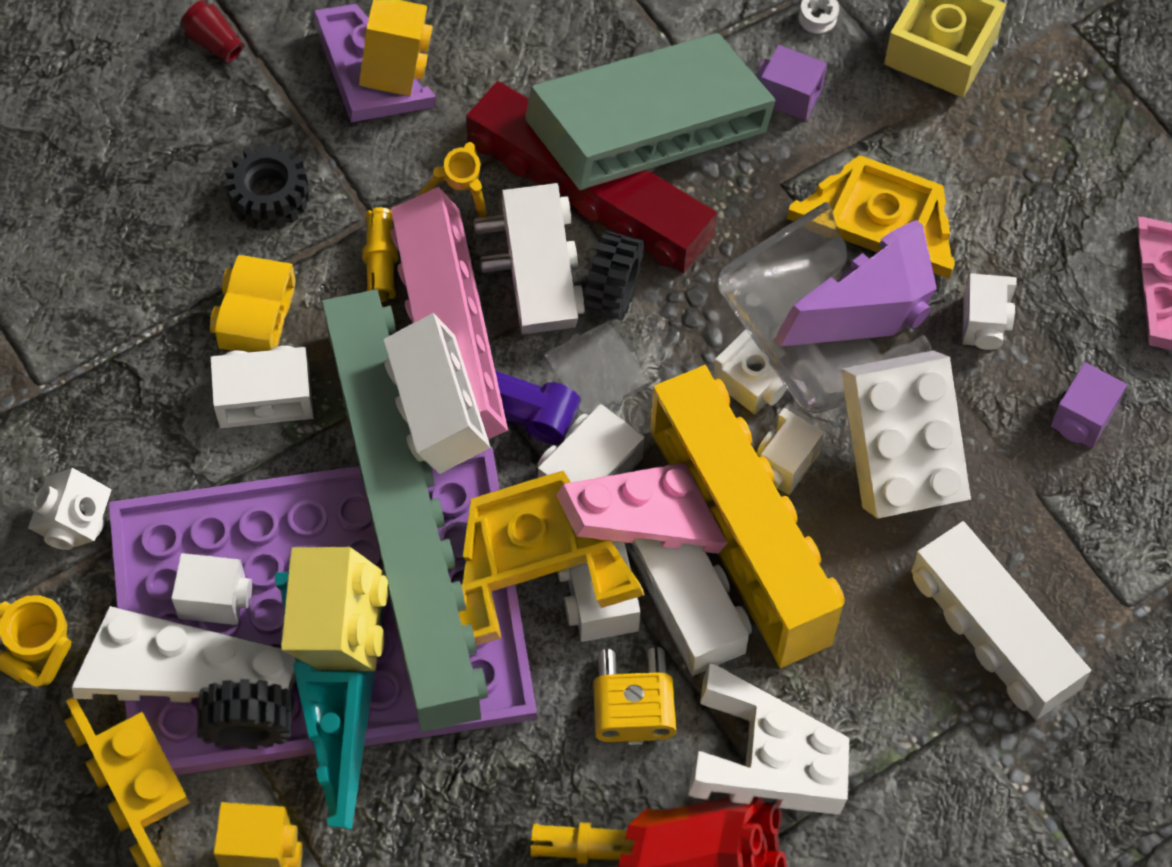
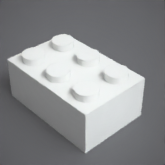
(906, 434)

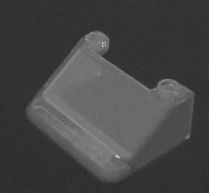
(777, 275)

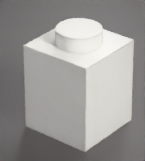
(211, 589)

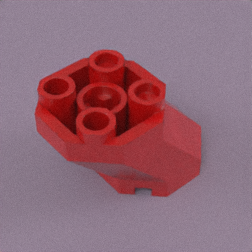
(707, 836)

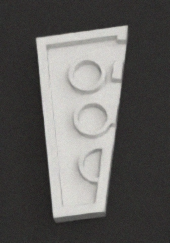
(165, 658)

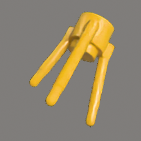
(461, 173)

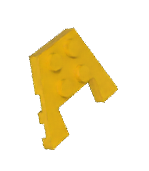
(525, 536)

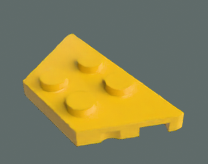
(876, 199)

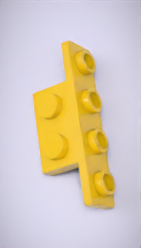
(136, 772)

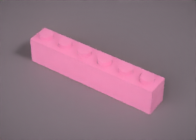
(442, 282)

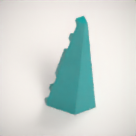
(336, 721)

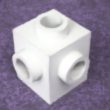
(69, 509)

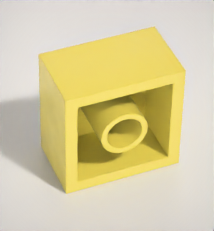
(944, 40)
(334, 609)

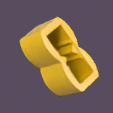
(253, 304)

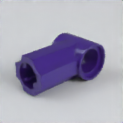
(542, 410)

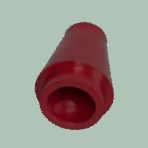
(210, 30)

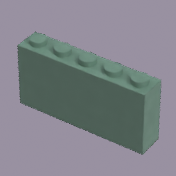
(648, 110)

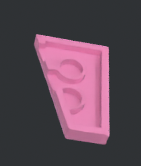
(1156, 269)
(645, 505)

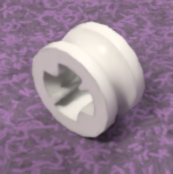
(824, 22)

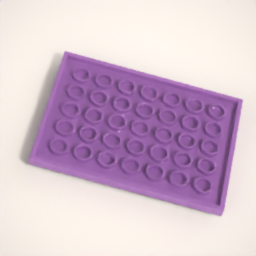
(260, 527)

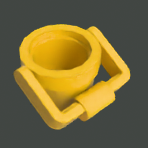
(35, 638)

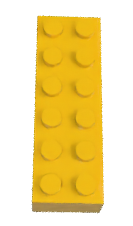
(764, 549)

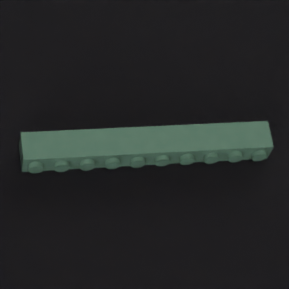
(404, 520)

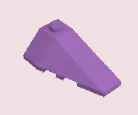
(871, 297)

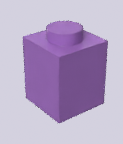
(793, 81)
(1088, 405)

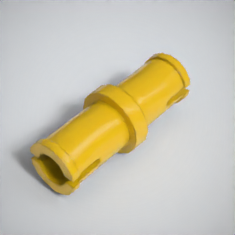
(380, 253)
(579, 842)

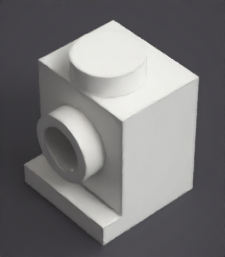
(988, 310)
(746, 386)
(791, 449)

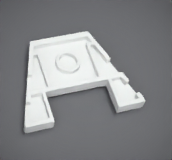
(786, 751)

